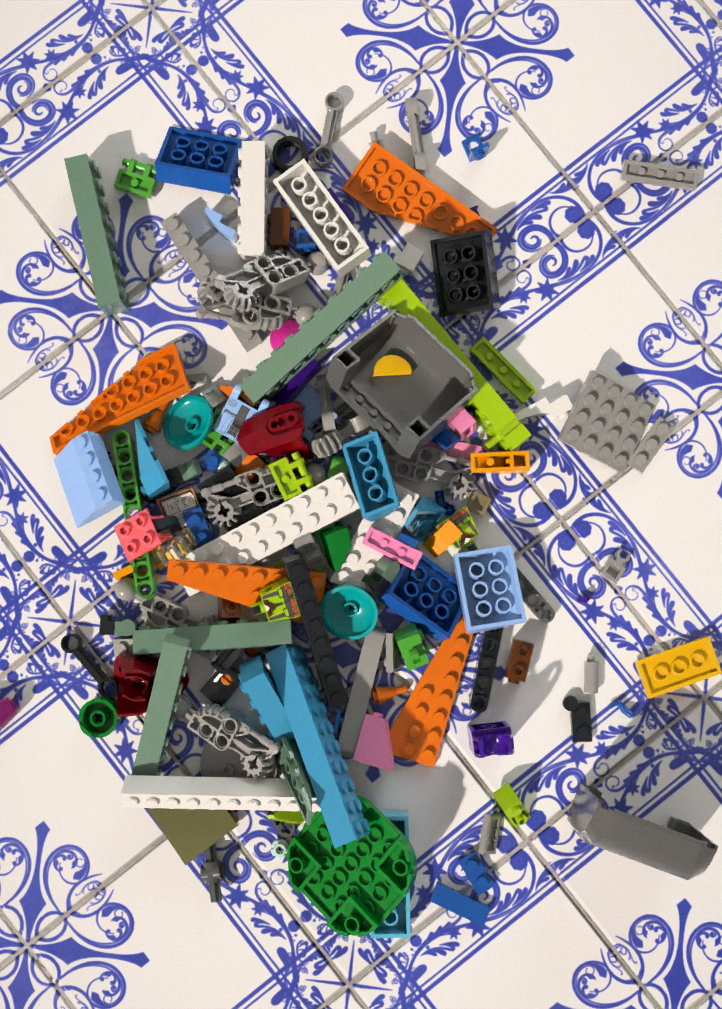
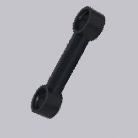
(89, 664)

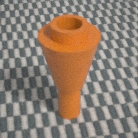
(154, 422)
(382, 694)

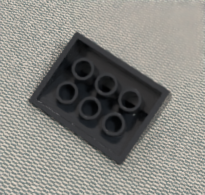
(465, 273)

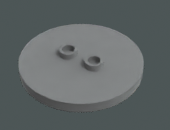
(226, 763)

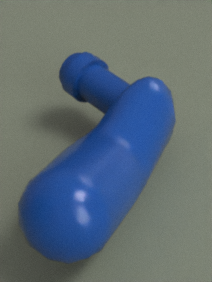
(625, 710)

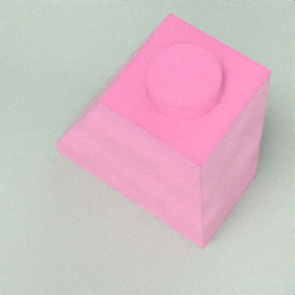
(375, 743)

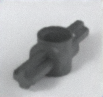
(212, 873)

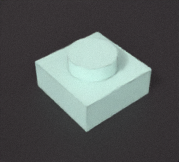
(213, 396)

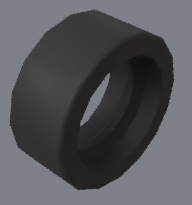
(285, 142)

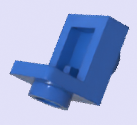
(304, 242)

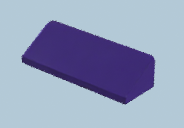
(296, 384)

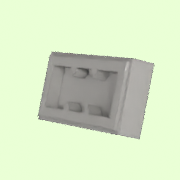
(489, 833)

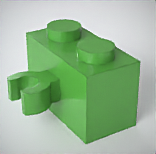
(411, 646)

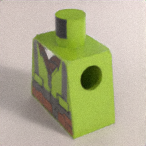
(465, 523)
(277, 601)

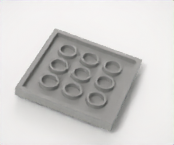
(606, 422)

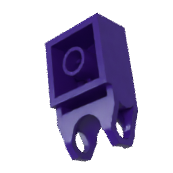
(490, 739)

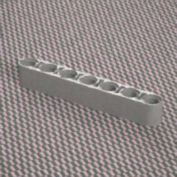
(361, 691)

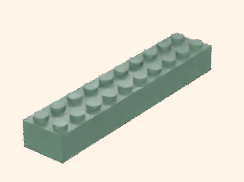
(322, 328)

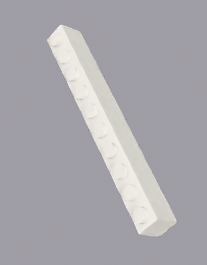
(210, 793)

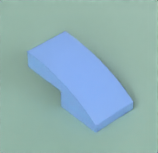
(218, 222)

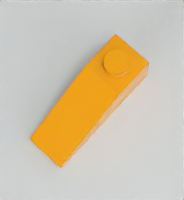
(500, 462)

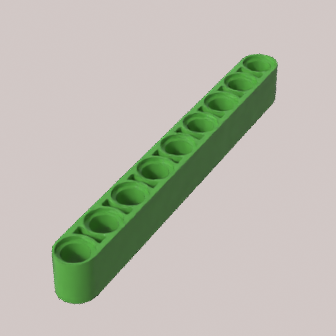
(129, 506)

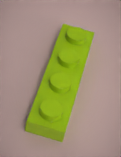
(502, 370)

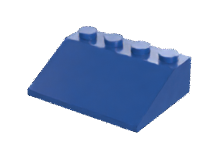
(198, 160)
(425, 598)

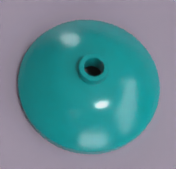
(188, 422)
(347, 622)

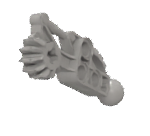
(269, 275)
(261, 315)
(332, 440)
(445, 477)
(265, 484)
(153, 616)
(221, 726)

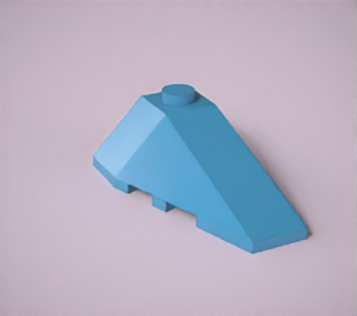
(151, 472)
(424, 518)

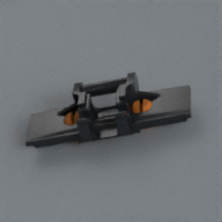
(224, 680)

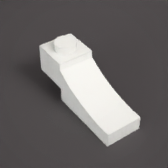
(557, 408)

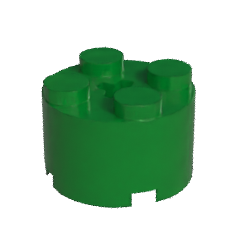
(90, 714)

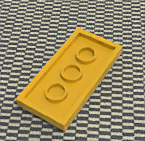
(678, 667)

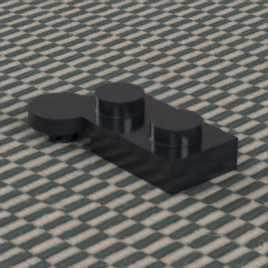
(579, 719)

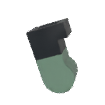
(183, 473)
(382, 575)
(117, 627)

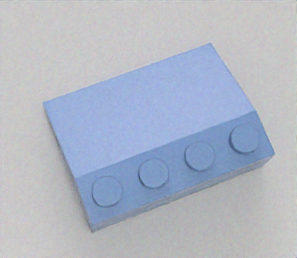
(88, 478)
(489, 589)

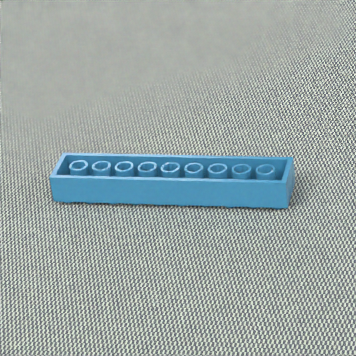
(317, 745)

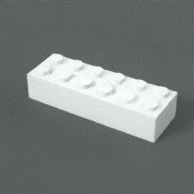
(253, 199)
(322, 218)
(363, 559)

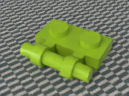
(285, 478)

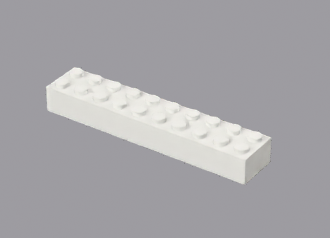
(281, 525)

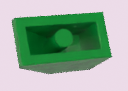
(336, 545)

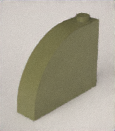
(194, 829)

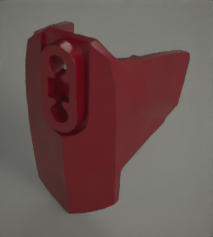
(275, 432)
(135, 681)

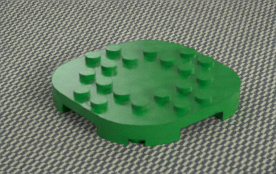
(357, 881)

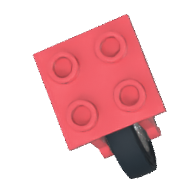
(145, 532)

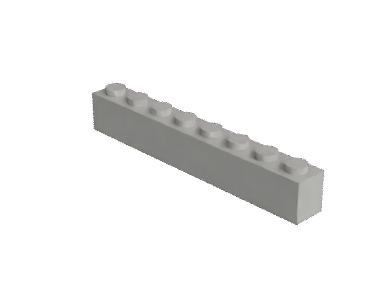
(203, 269)

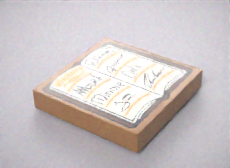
(177, 502)

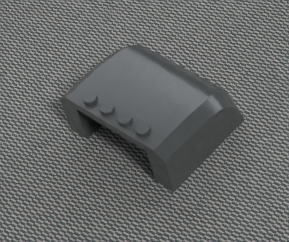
(402, 407)
(674, 849)

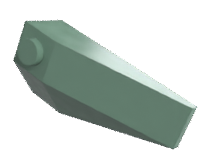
(296, 777)

